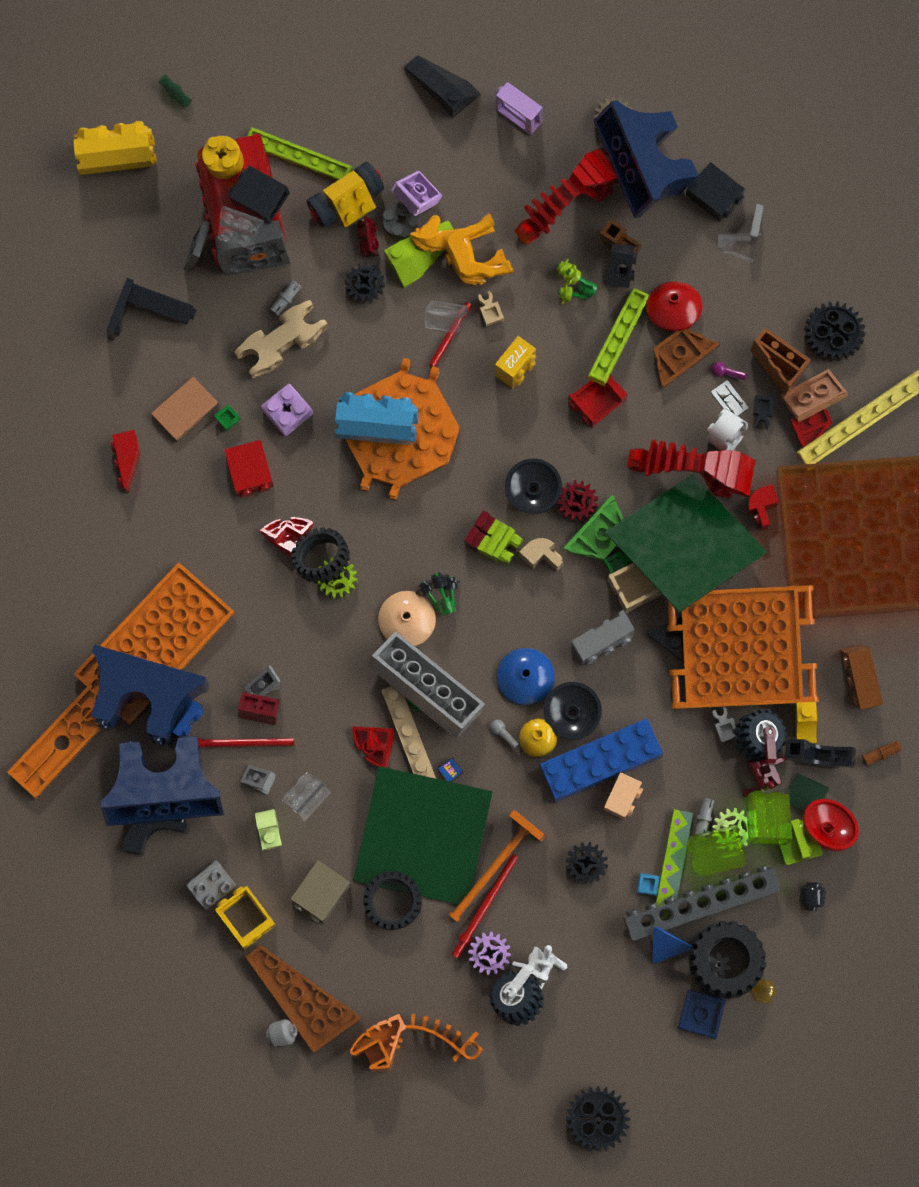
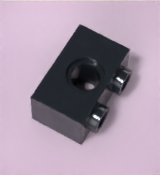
(621, 255)

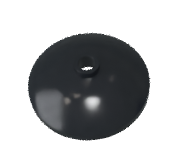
(533, 474)
(574, 697)

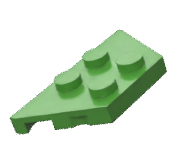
(591, 539)

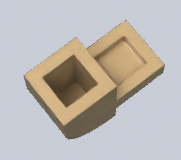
(538, 550)

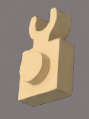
(490, 311)

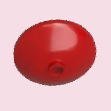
(675, 314)
(830, 825)

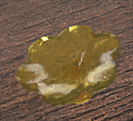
(759, 992)

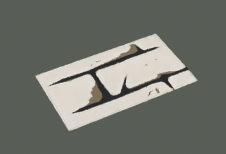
(729, 398)

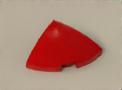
(286, 533)
(375, 743)

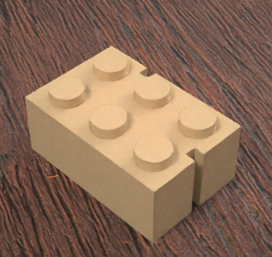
(632, 588)

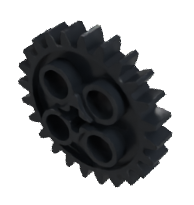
(844, 318)
(597, 1100)

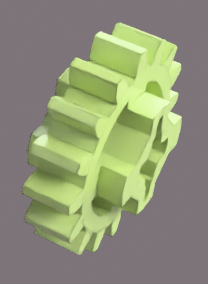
(739, 818)

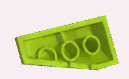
(409, 261)

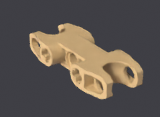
(291, 331)

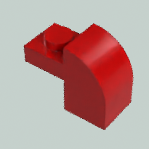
(759, 502)

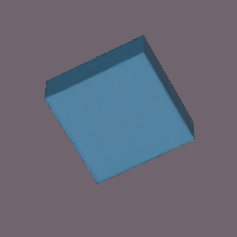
(648, 884)

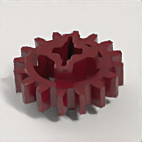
(583, 496)

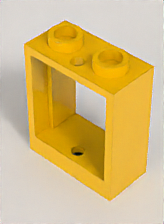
(255, 934)

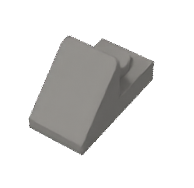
(264, 682)
(258, 779)

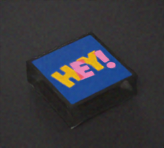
(450, 770)

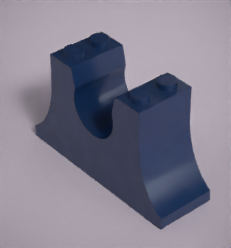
(632, 147)
(132, 678)
(161, 796)

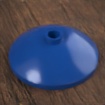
(525, 689)

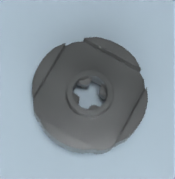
(396, 229)

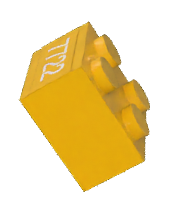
(515, 362)

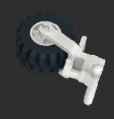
(517, 995)

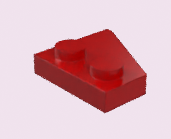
(811, 427)

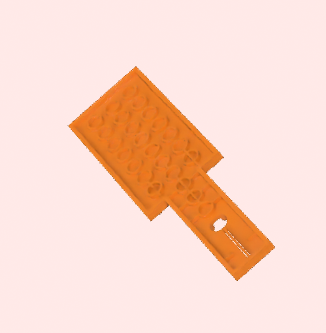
(164, 628)

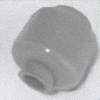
(281, 1033)

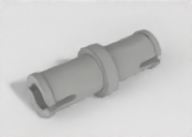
(285, 298)
(704, 816)

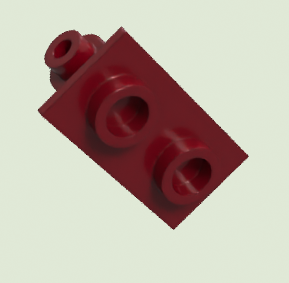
(367, 228)

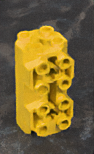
(114, 150)

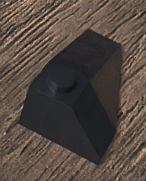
(444, 86)

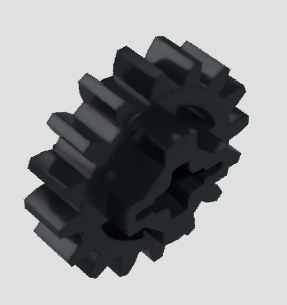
(364, 291)
(596, 864)

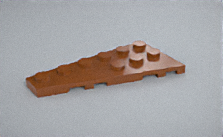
(308, 1006)

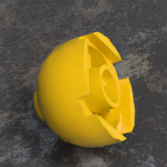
(537, 738)

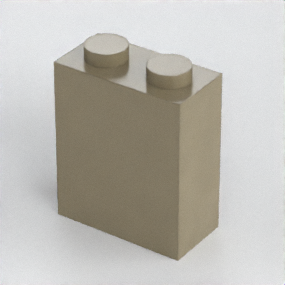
(320, 892)

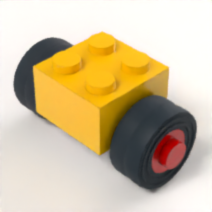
(347, 197)

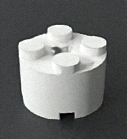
(726, 431)

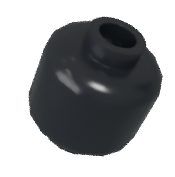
(812, 896)

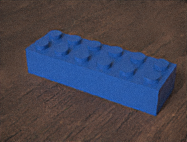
(601, 760)

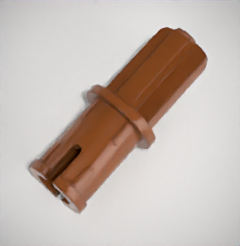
(882, 753)

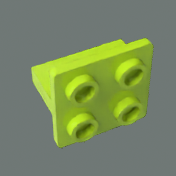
(801, 846)

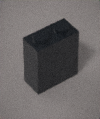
(715, 192)
(258, 194)

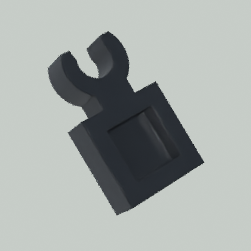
(763, 408)

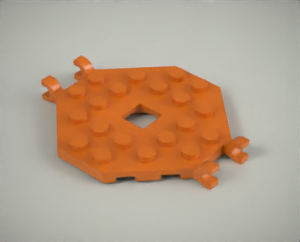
(435, 436)

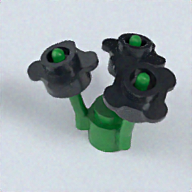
(440, 582)

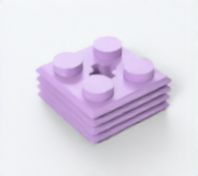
(416, 193)
(286, 421)

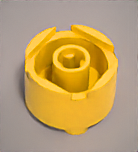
(229, 151)

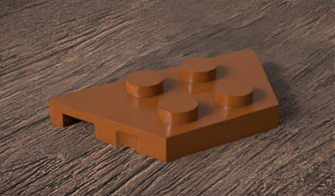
(681, 353)

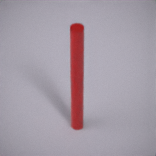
(444, 344)

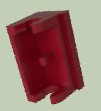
(258, 708)

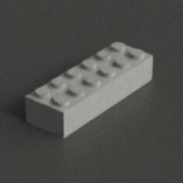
(426, 685)

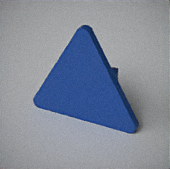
(667, 945)

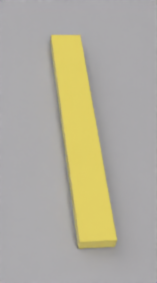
(860, 420)

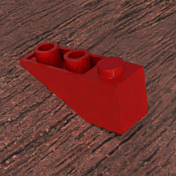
(128, 454)

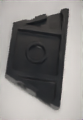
(669, 640)

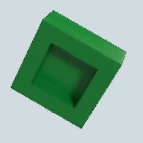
(227, 417)

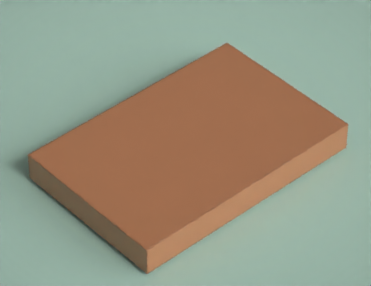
(814, 395)
(185, 408)

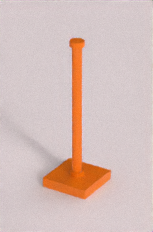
(525, 829)

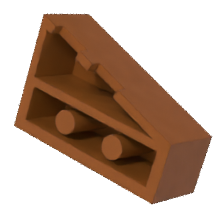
(779, 360)
(862, 676)

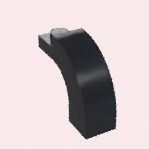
(820, 756)
(139, 833)

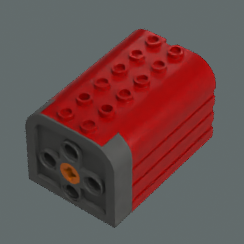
(270, 242)

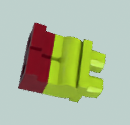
(492, 538)

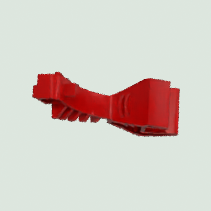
(591, 177)
(722, 470)

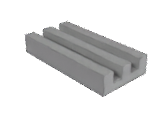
(756, 224)

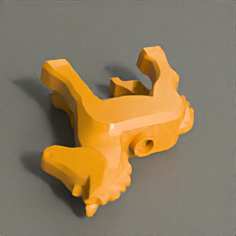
(460, 250)

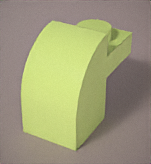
(268, 829)

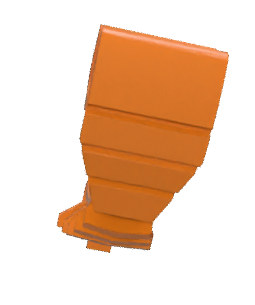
(382, 1041)

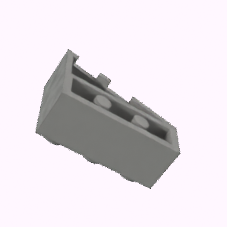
(603, 639)

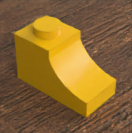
(806, 721)

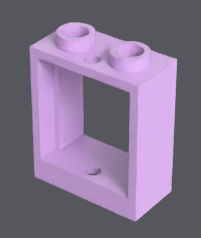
(518, 108)

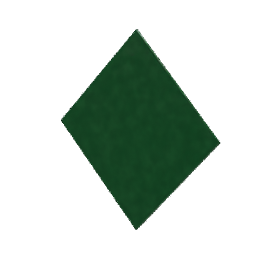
(686, 542)
(424, 831)

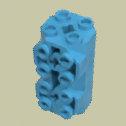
(376, 421)

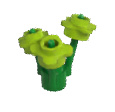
(572, 276)

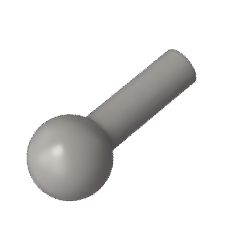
(498, 728)

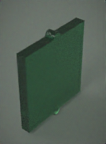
(805, 792)

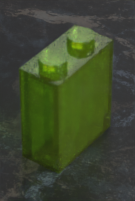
(768, 818)
(716, 851)

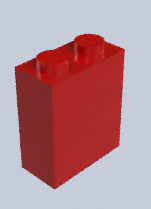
(249, 468)

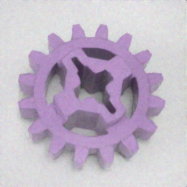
(502, 949)

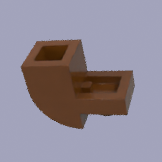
(617, 234)

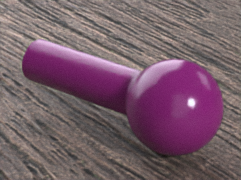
(719, 369)

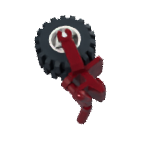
(761, 738)

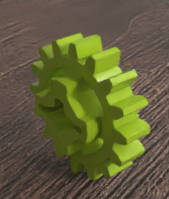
(343, 582)

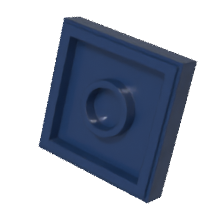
(701, 1014)

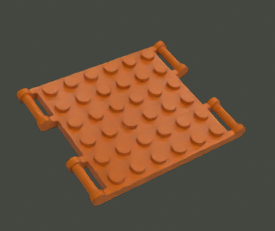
(743, 648)

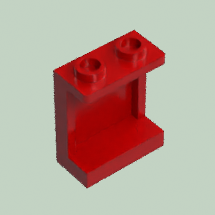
(597, 401)

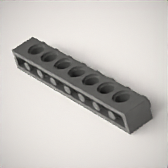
(768, 886)

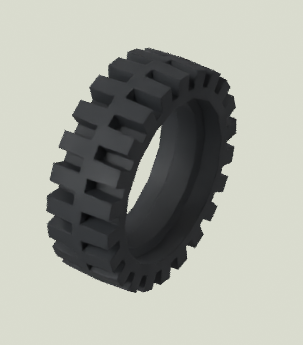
(312, 540)
(369, 904)

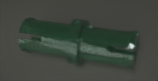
(175, 91)

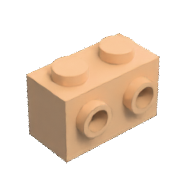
(622, 796)

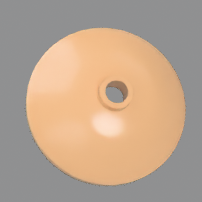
(417, 627)

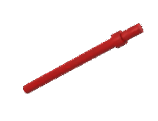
(246, 742)
(465, 939)

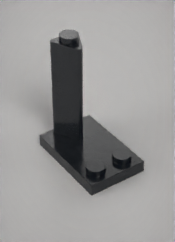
(148, 300)

